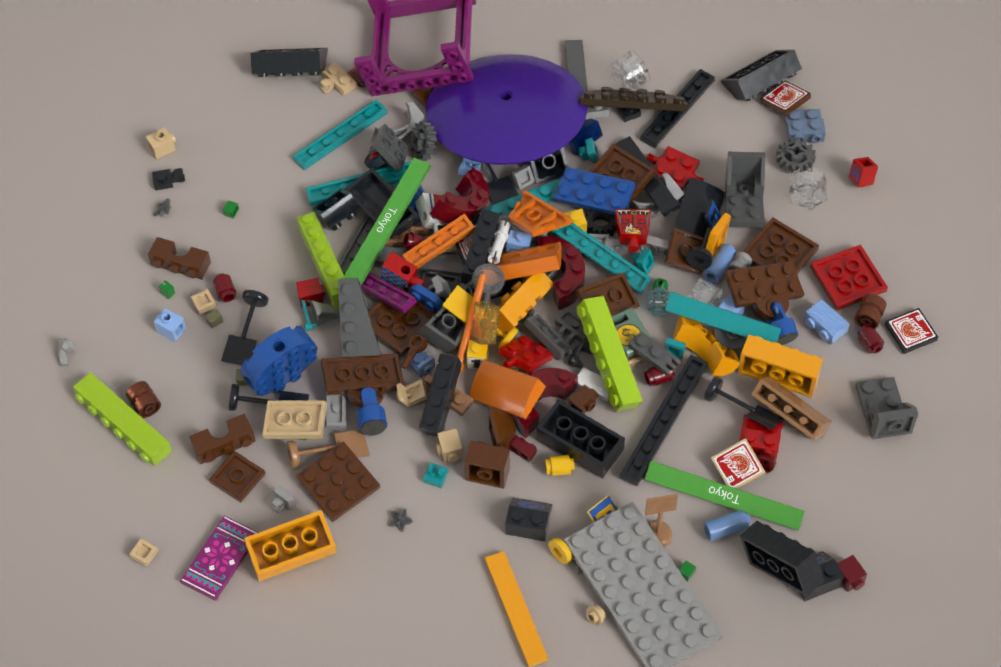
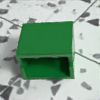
(230, 209)
(167, 289)
(687, 570)

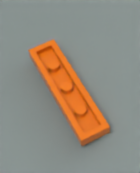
(439, 241)

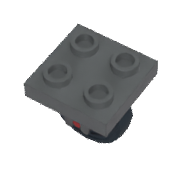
(387, 150)

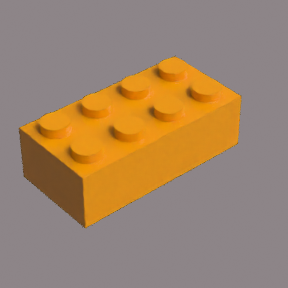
(786, 365)
(290, 545)

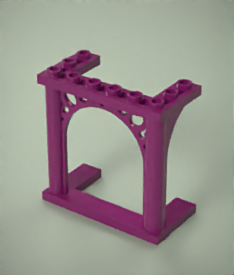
(456, 53)

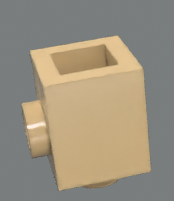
(161, 143)
(449, 446)

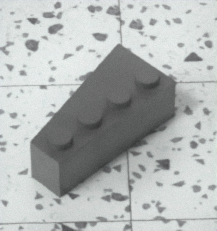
(356, 327)
(445, 328)

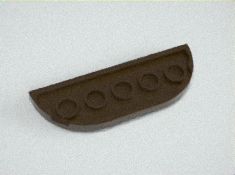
(633, 99)

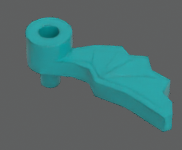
(308, 326)

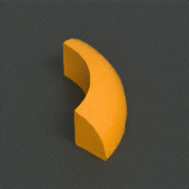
(704, 343)

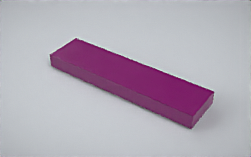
(388, 293)

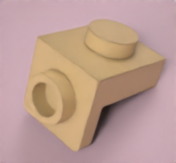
(413, 393)

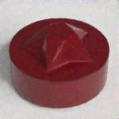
(767, 461)

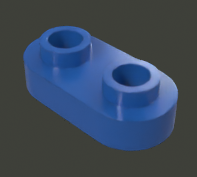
(428, 298)

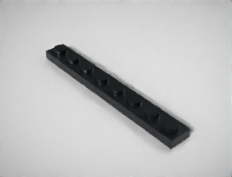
(663, 420)

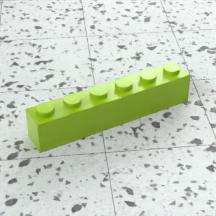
(321, 255)
(609, 354)
(122, 419)

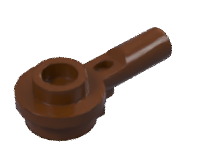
(417, 345)

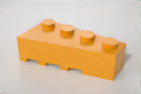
(522, 299)

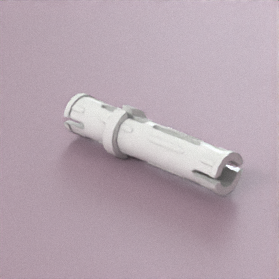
(500, 238)

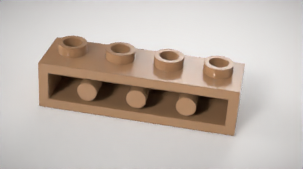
(791, 408)

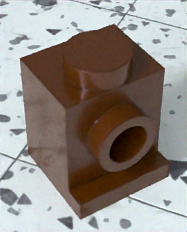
(584, 399)

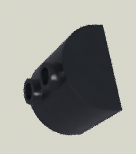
(335, 209)

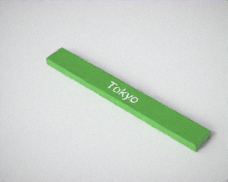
(388, 220)
(724, 495)

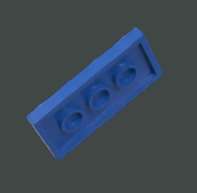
(594, 191)

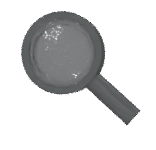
(494, 280)

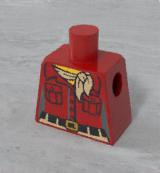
(632, 227)

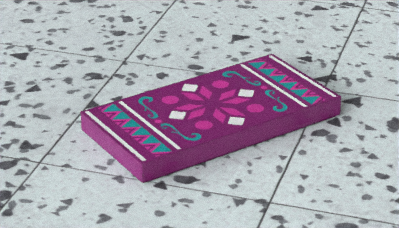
(218, 558)

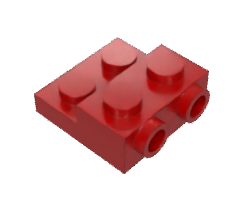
(760, 437)

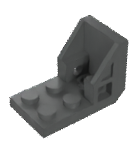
(745, 189)
(884, 409)

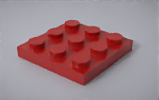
(848, 276)

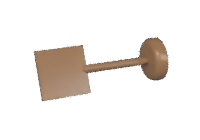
(353, 439)
(660, 505)

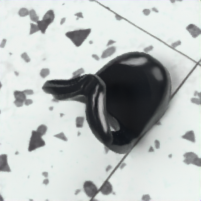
(584, 346)

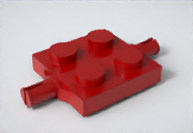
(677, 165)
(525, 354)

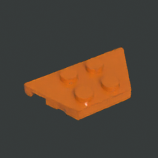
(537, 216)

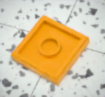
(718, 234)

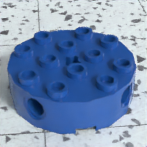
(279, 360)

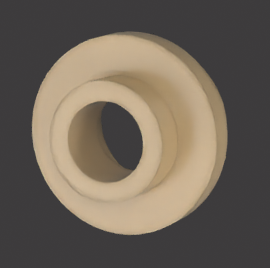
(595, 614)

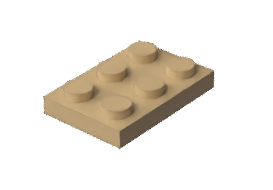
(295, 419)

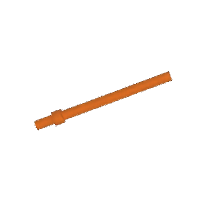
(468, 327)

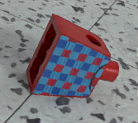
(400, 272)

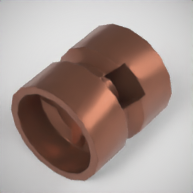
(870, 310)
(143, 399)

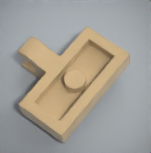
(337, 78)

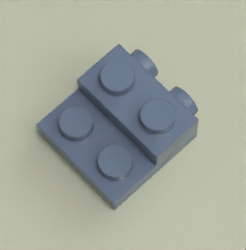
(805, 125)

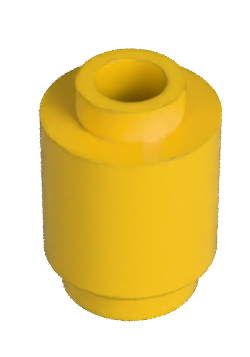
(559, 465)

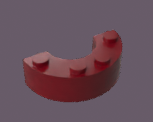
(473, 199)
(573, 268)
(558, 384)

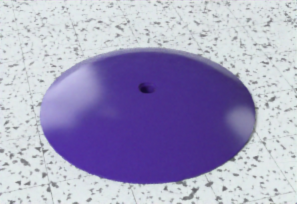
(510, 110)

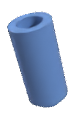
(720, 263)
(726, 525)

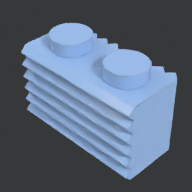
(826, 322)

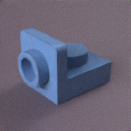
(422, 364)

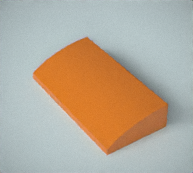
(530, 261)
(506, 389)

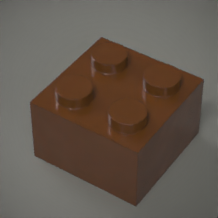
(487, 464)

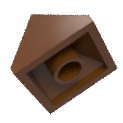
(501, 427)

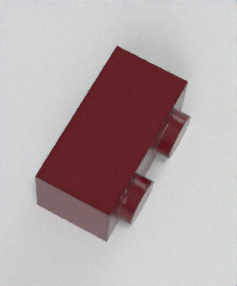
(523, 448)

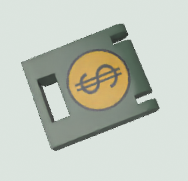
(629, 328)

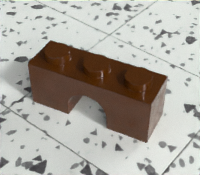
(192, 264)
(209, 447)

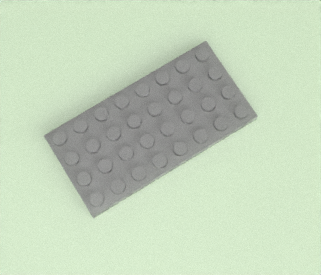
(642, 588)

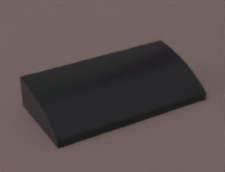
(373, 194)
(695, 206)

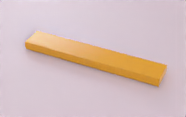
(516, 609)

